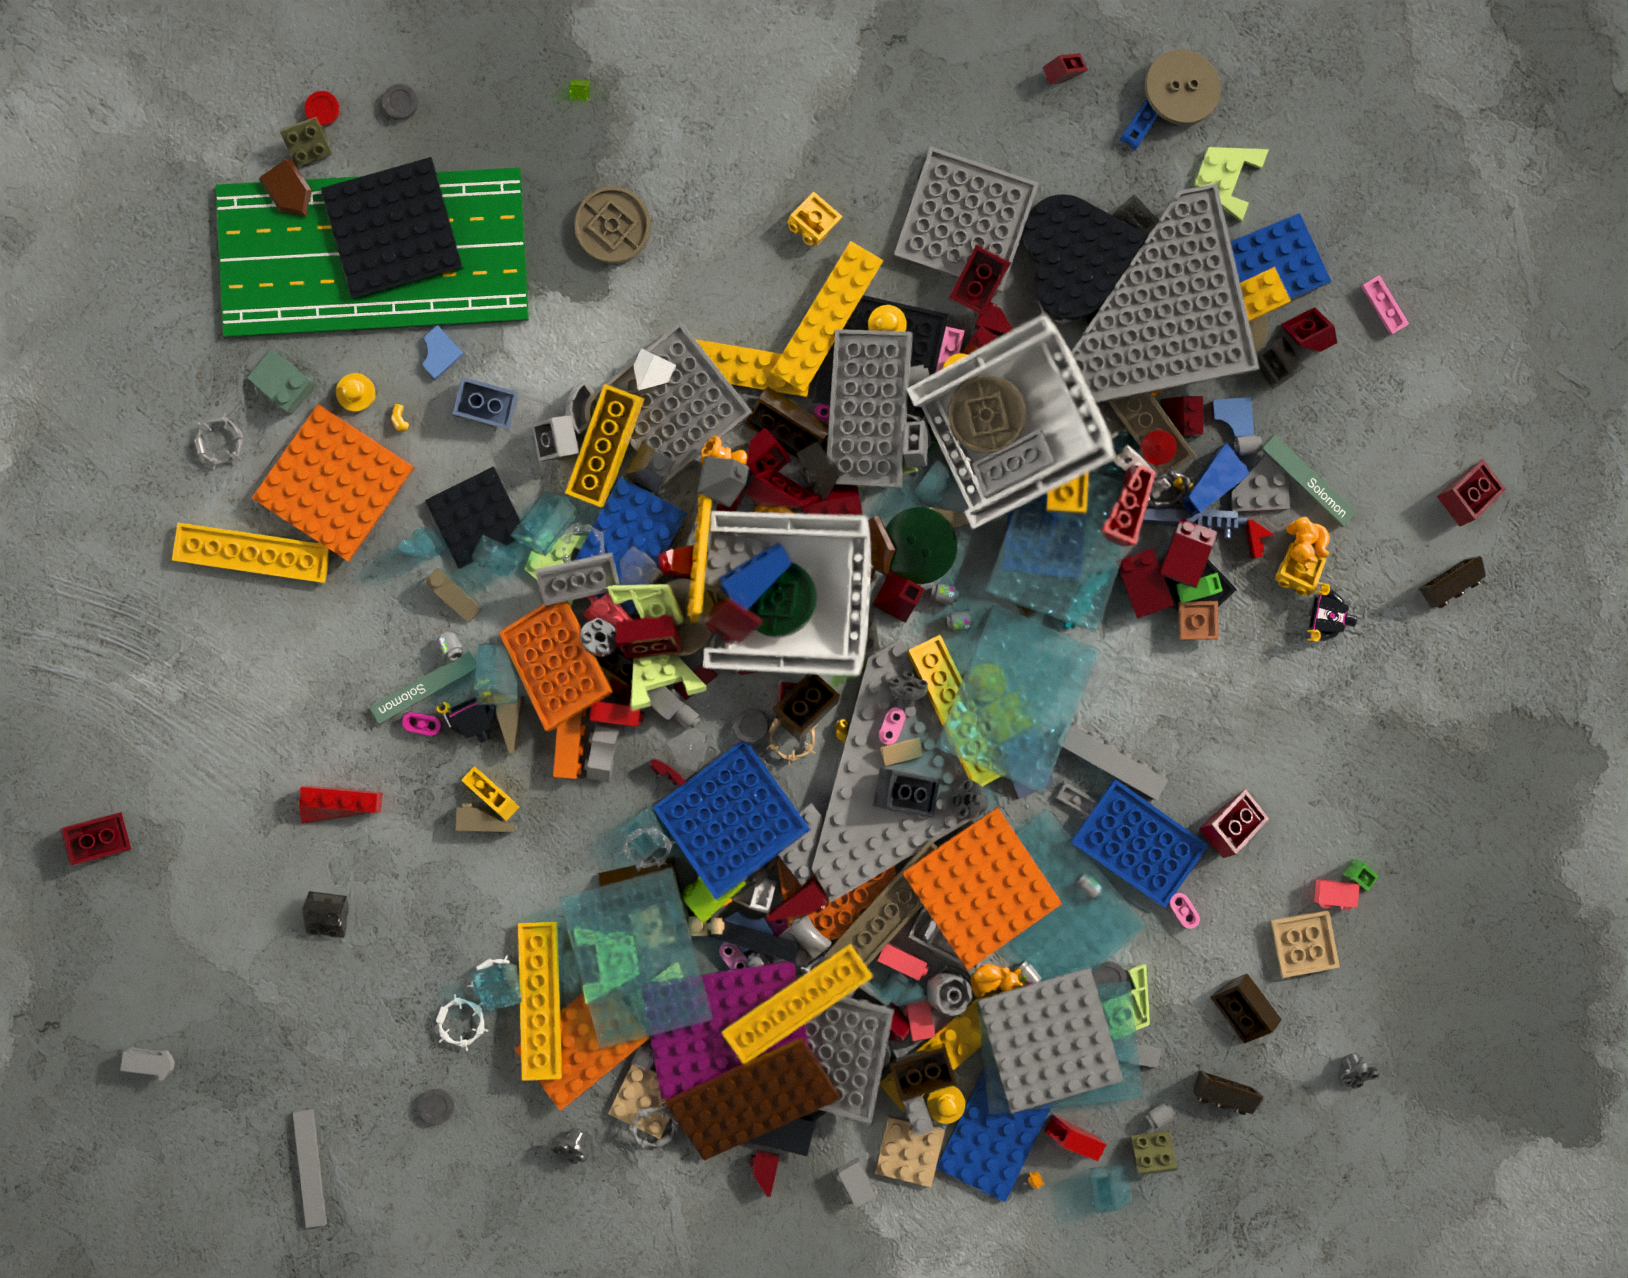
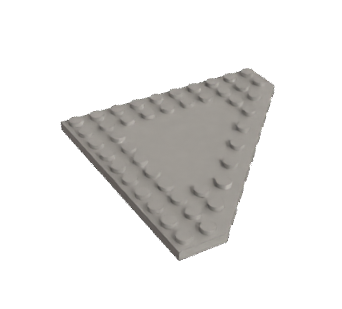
(1174, 309)
(867, 839)

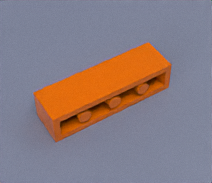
(569, 747)

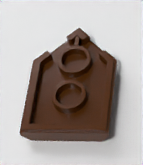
(287, 188)
(885, 547)

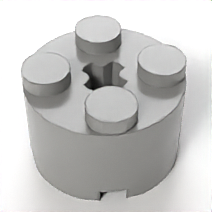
(948, 993)

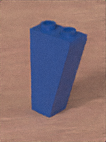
(1216, 479)
(754, 576)

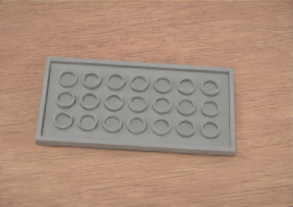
(869, 406)

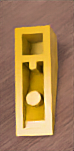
(490, 793)

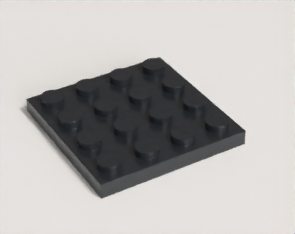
(473, 510)

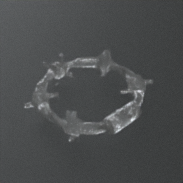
(580, 529)
(638, 832)

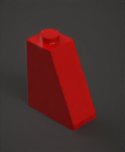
(678, 562)
(616, 713)
(1075, 1138)

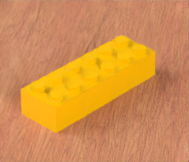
(604, 445)

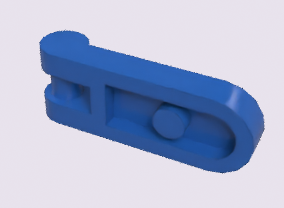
(1140, 125)

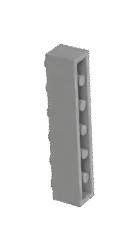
(1114, 762)

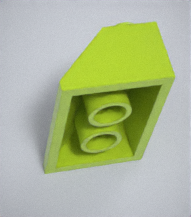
(702, 901)

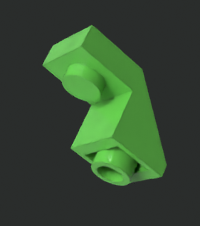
(1207, 586)

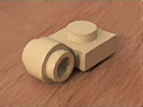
(698, 928)

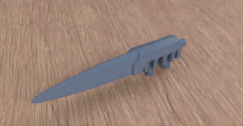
(1212, 519)

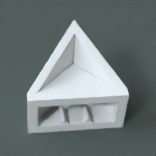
(652, 370)
(758, 897)

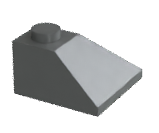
(650, 467)
(722, 479)

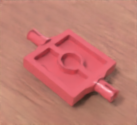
(604, 608)

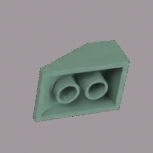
(281, 381)

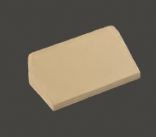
(901, 751)

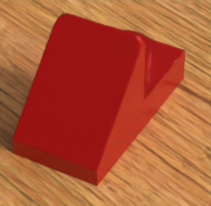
(1254, 532)

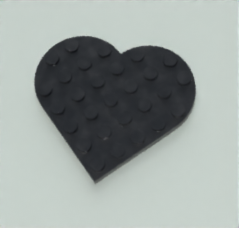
(1078, 254)

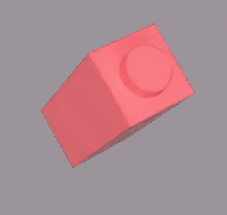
(903, 961)

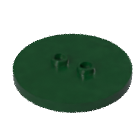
(923, 545)
(786, 603)

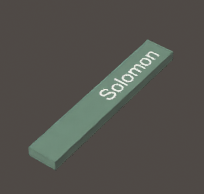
(1308, 480)
(423, 687)

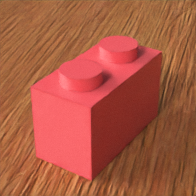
(1336, 893)
(920, 1020)

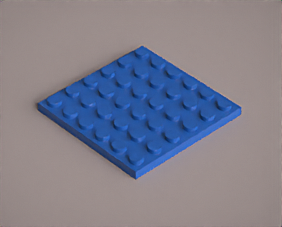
(731, 819)

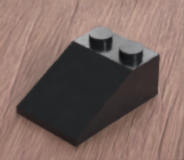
(906, 792)

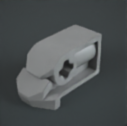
(147, 1062)

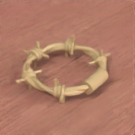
(773, 728)

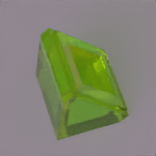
(580, 89)

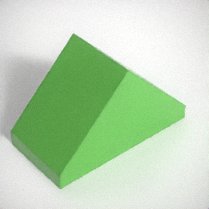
(1361, 874)

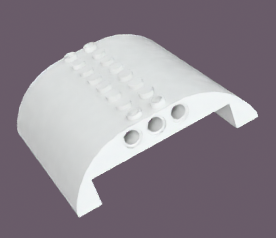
(1055, 402)
(839, 562)

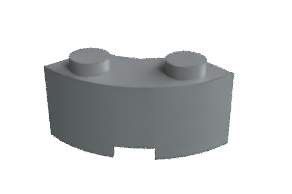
(579, 405)
(603, 745)

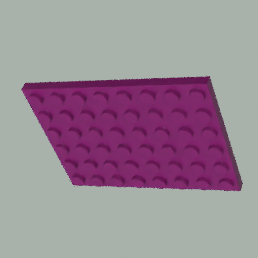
(700, 1050)

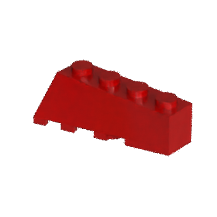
(1127, 516)
(328, 803)

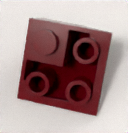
(898, 596)

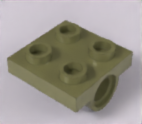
(306, 141)
(1153, 1153)

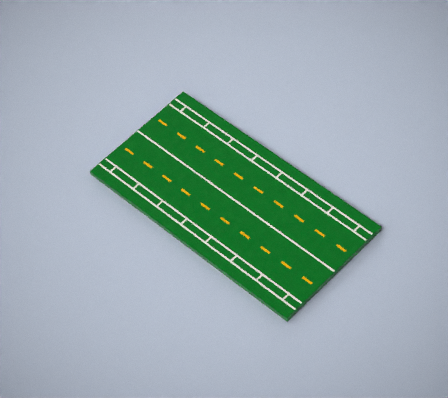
(288, 276)

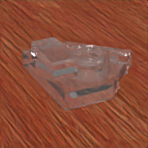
(638, 568)
(689, 748)

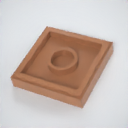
(1198, 620)

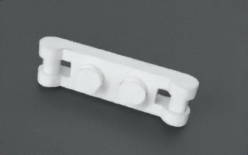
(1135, 459)

